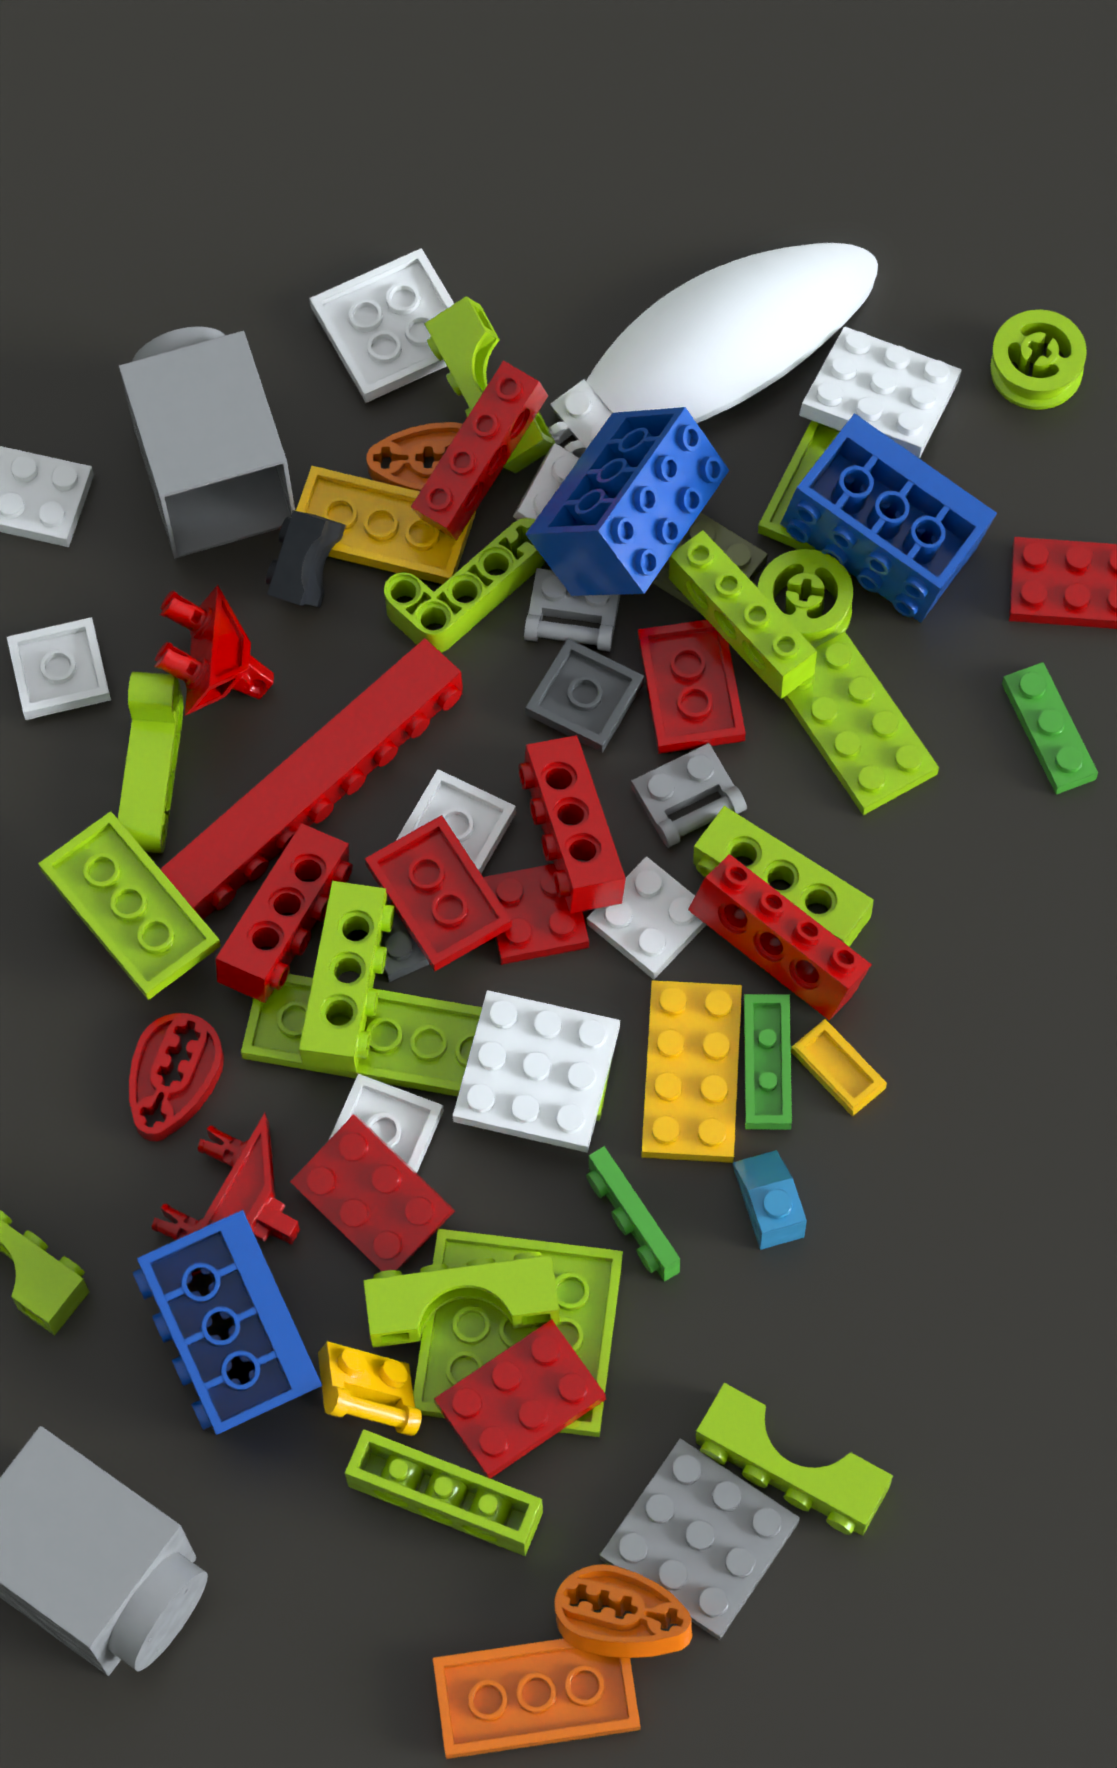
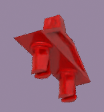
(217, 655)
(246, 1188)

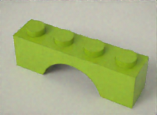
(465, 342)
(43, 1286)
(404, 1303)
(843, 1491)

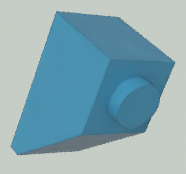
(770, 1199)

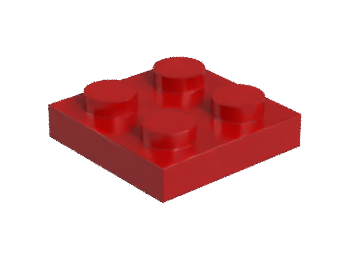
(538, 916)

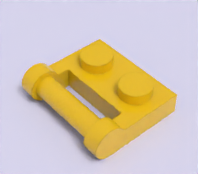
(368, 1387)

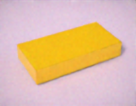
(838, 1067)

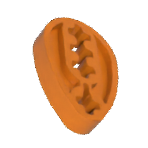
(408, 454)
(622, 1590)

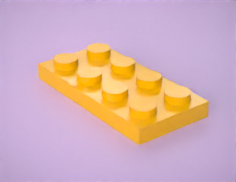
(381, 526)
(692, 1071)

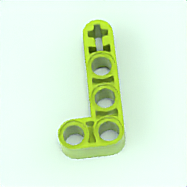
(508, 551)
(151, 757)

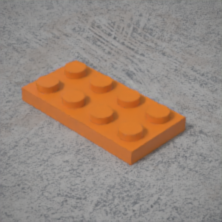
(531, 1697)

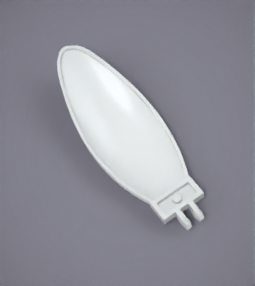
(721, 337)

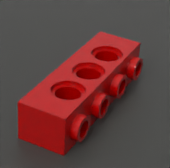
(480, 450)
(599, 878)
(779, 937)
(259, 971)

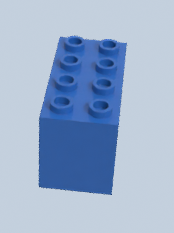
(628, 502)
(887, 518)
(260, 1320)

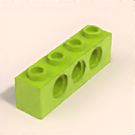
(742, 614)
(775, 860)
(348, 909)
(444, 1492)

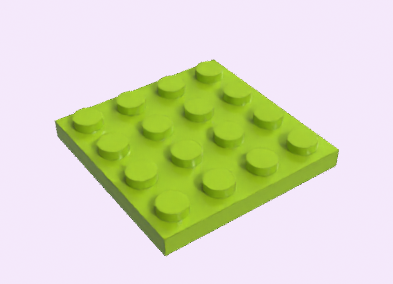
(473, 1332)

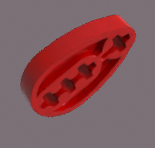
(153, 1059)

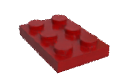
(1063, 582)
(690, 686)
(438, 893)
(372, 1195)
(520, 1399)

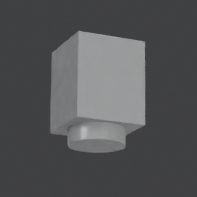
(207, 438)
(92, 1558)

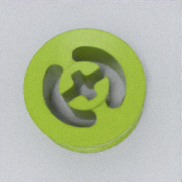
(1022, 342)
(807, 575)

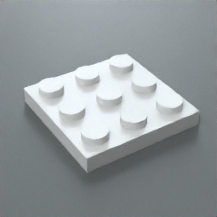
(381, 325)
(884, 386)
(536, 1071)

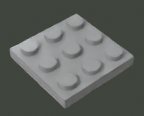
(701, 1536)

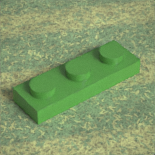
(1049, 728)
(767, 1061)
(632, 1215)

